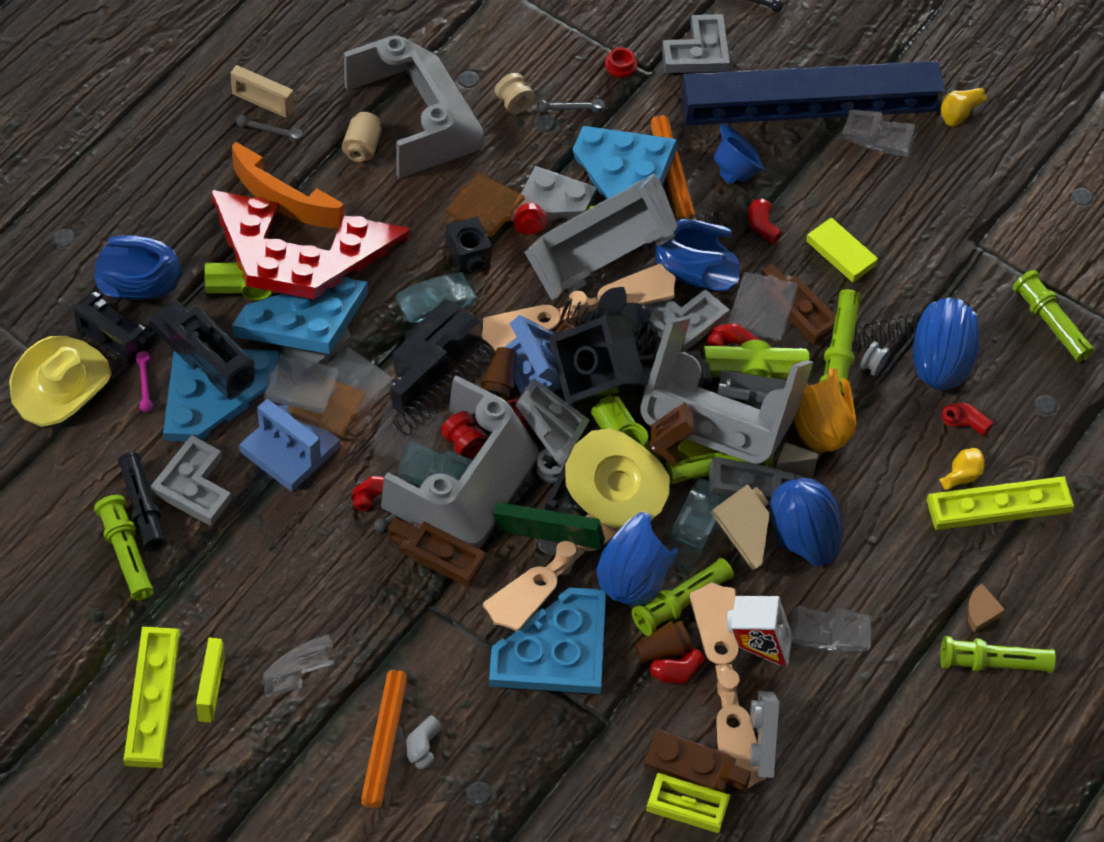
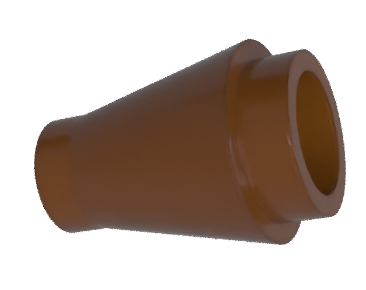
(501, 374)
(664, 643)

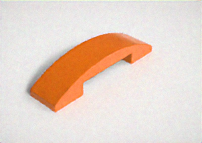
(315, 210)

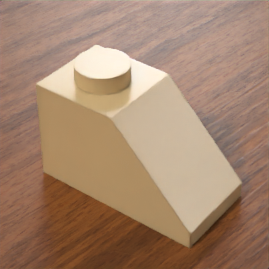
(745, 523)

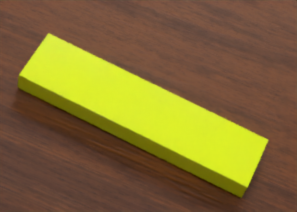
(1000, 503)
(152, 697)

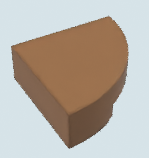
(983, 608)

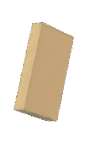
(262, 91)

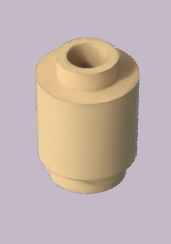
(362, 137)

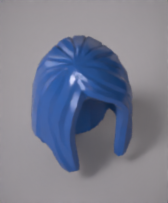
(699, 257)
(136, 268)
(946, 343)
(807, 520)
(634, 562)

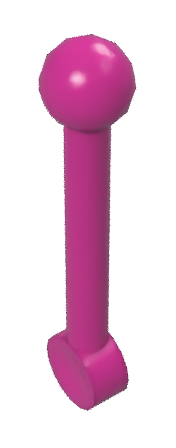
(143, 360)

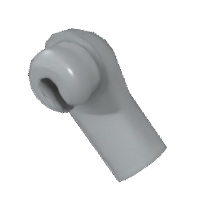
(418, 742)

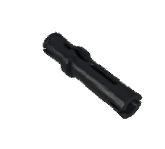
(151, 533)

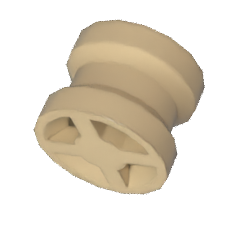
(514, 93)

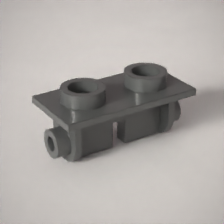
(747, 388)

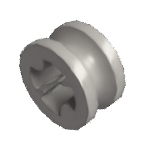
(875, 359)
(545, 474)

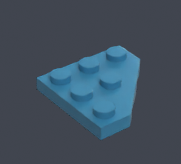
(622, 158)
(300, 320)
(198, 406)
(555, 647)

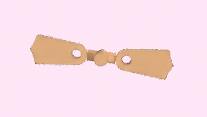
(643, 287)
(522, 597)
(710, 611)

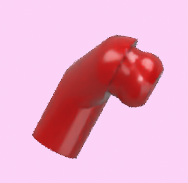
(760, 222)
(729, 334)
(966, 415)
(366, 492)
(677, 671)

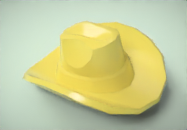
(56, 379)
(615, 477)

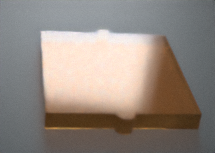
(488, 201)
(339, 410)

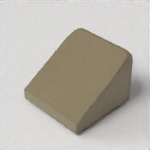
(797, 461)

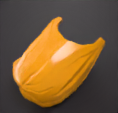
(825, 416)

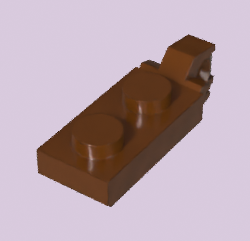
(808, 311)
(437, 550)
(695, 763)

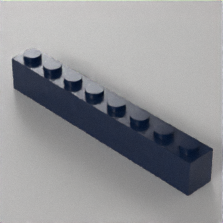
(811, 92)

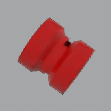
(464, 435)

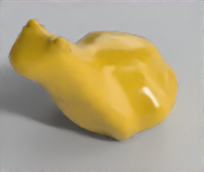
(958, 105)
(965, 468)

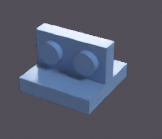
(533, 355)
(287, 446)

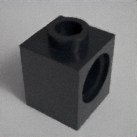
(468, 245)

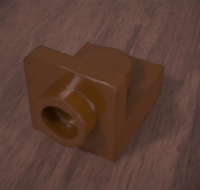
(669, 431)

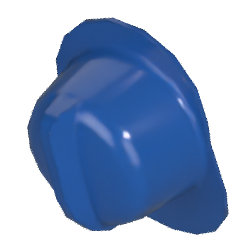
(736, 156)

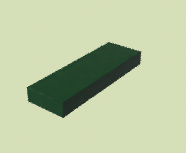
(549, 525)

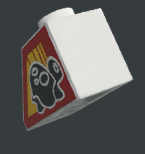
(761, 627)

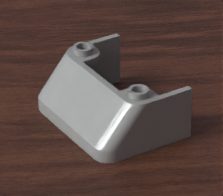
(447, 121)
(602, 235)
(718, 420)
(494, 476)

